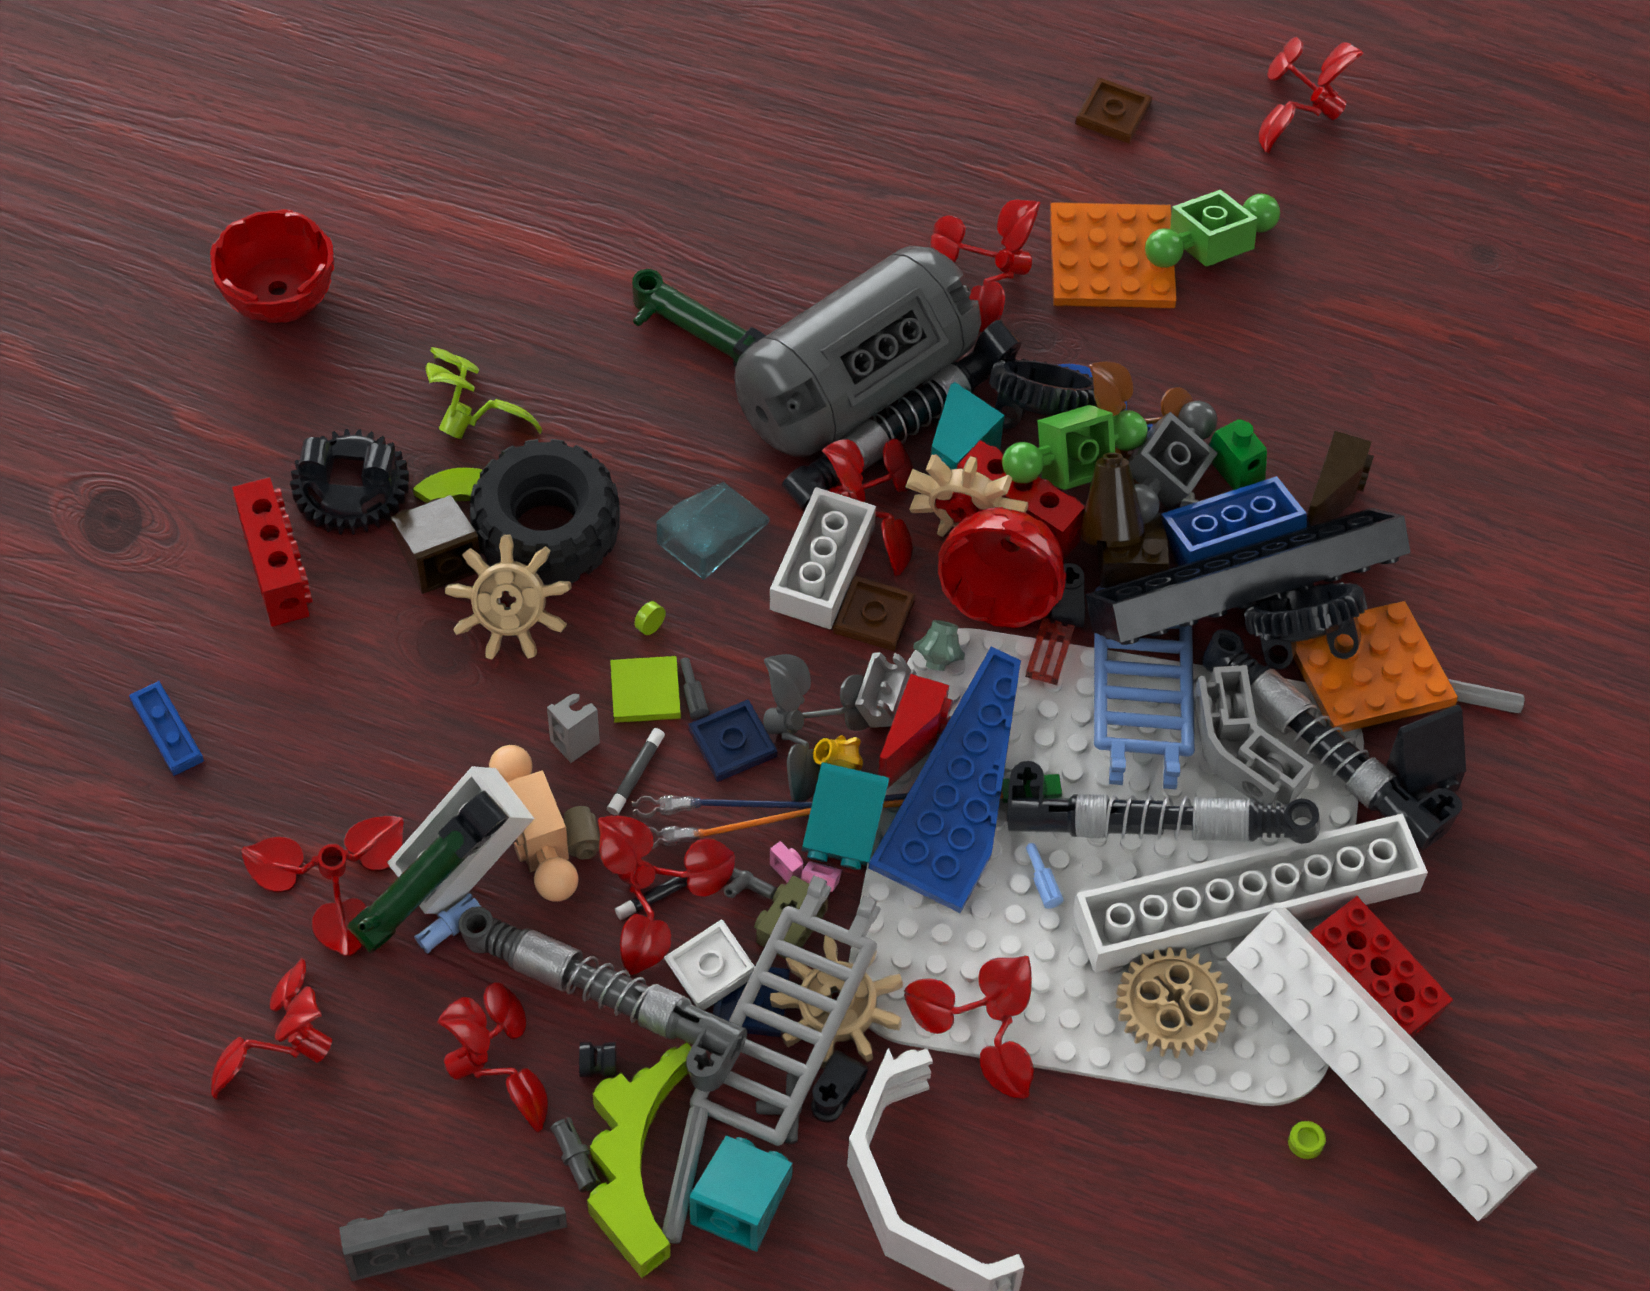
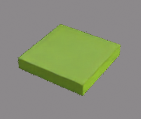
(645, 689)

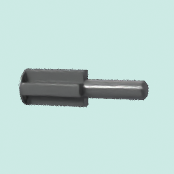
(693, 692)

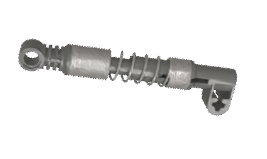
(653, 1006)

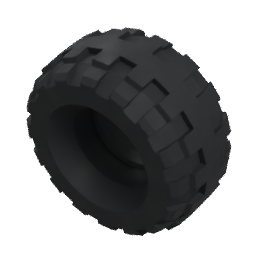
(547, 476)

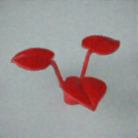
(1324, 99)
(1015, 227)
(848, 467)
(621, 848)
(278, 860)
(1007, 993)
(468, 1024)
(295, 1025)

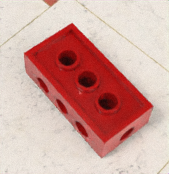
(1041, 496)
(273, 551)
(1382, 966)

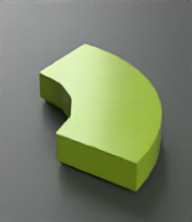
(453, 482)

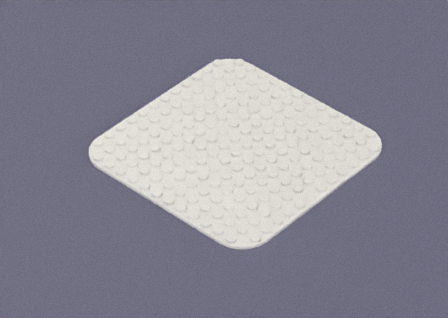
(1071, 1009)

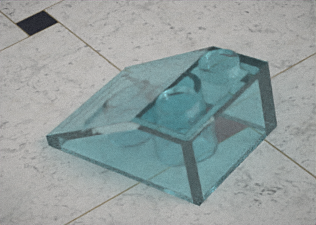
(709, 528)

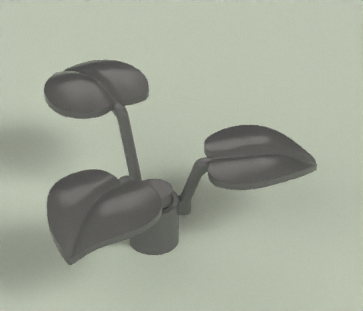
(789, 683)

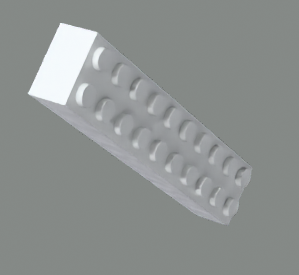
(1238, 891)
(1381, 1063)

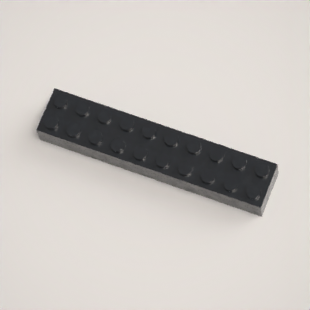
(1247, 575)

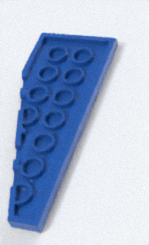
(951, 812)

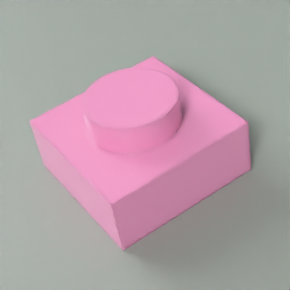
(786, 861)
(828, 873)

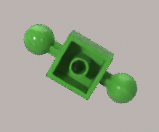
(1212, 229)
(1073, 444)

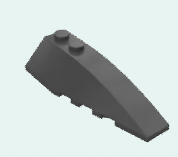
(439, 1232)

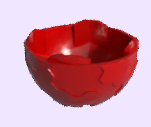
(268, 254)
(1000, 579)

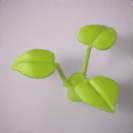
(458, 414)

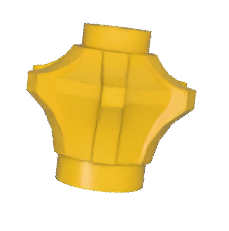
(839, 752)

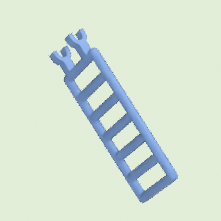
(1185, 697)

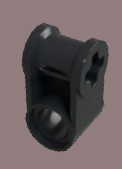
(1072, 605)
(838, 1083)

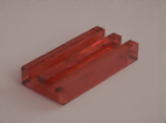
(1056, 629)

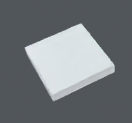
(710, 965)

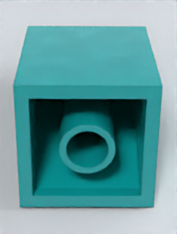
(963, 424)
(844, 815)
(740, 1192)

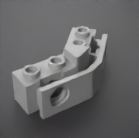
(1241, 749)

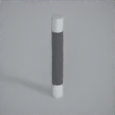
(635, 771)

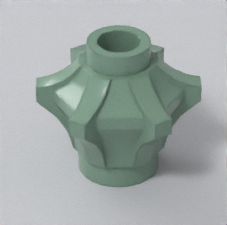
(940, 645)

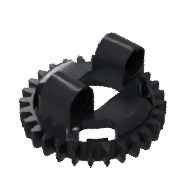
(1039, 388)
(341, 505)
(1305, 616)

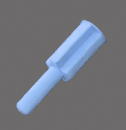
(1044, 880)

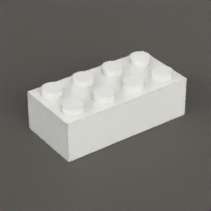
(822, 558)
(474, 867)

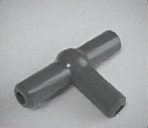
(746, 880)
(768, 1109)

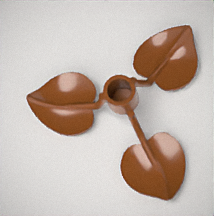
(1115, 386)

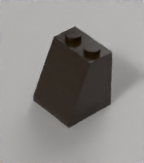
(435, 541)

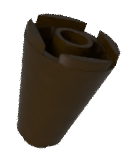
(1112, 505)

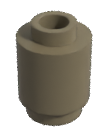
(581, 832)

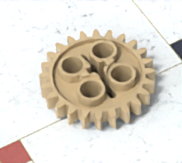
(1146, 1015)

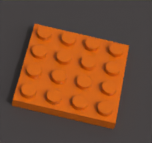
(1103, 257)
(1385, 679)

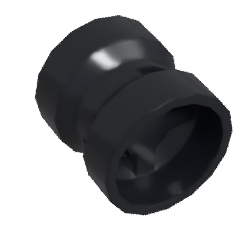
(605, 1059)

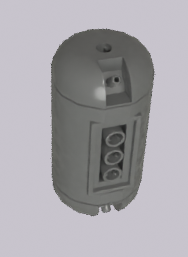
(857, 351)

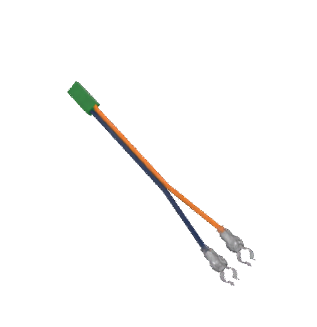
(675, 835)

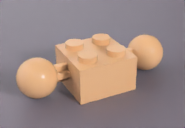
(545, 838)

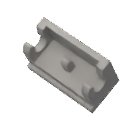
(882, 689)
(571, 730)

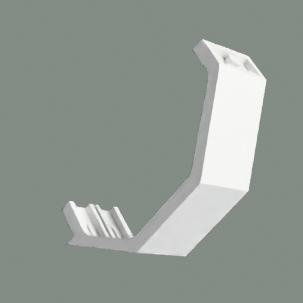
(899, 1240)

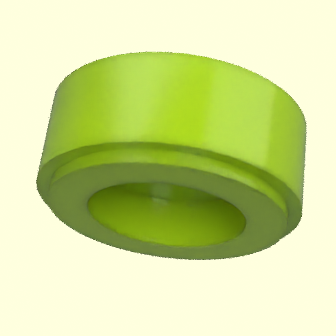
(649, 618)
(1306, 1140)

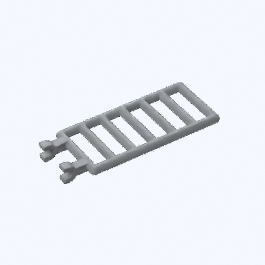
(806, 917)

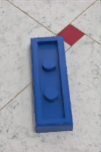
(166, 728)

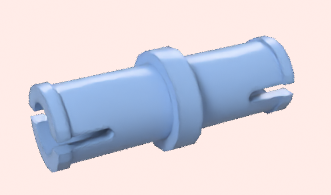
(445, 925)

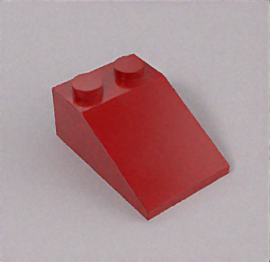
(915, 727)

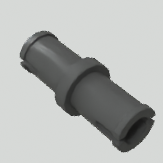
(575, 1155)

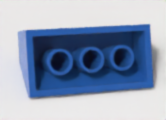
(1232, 520)

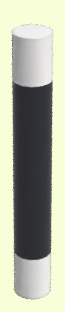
(652, 896)

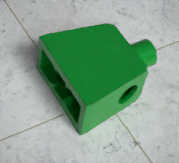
(1240, 454)

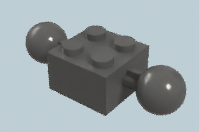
(1173, 457)

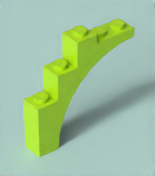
(621, 1205)

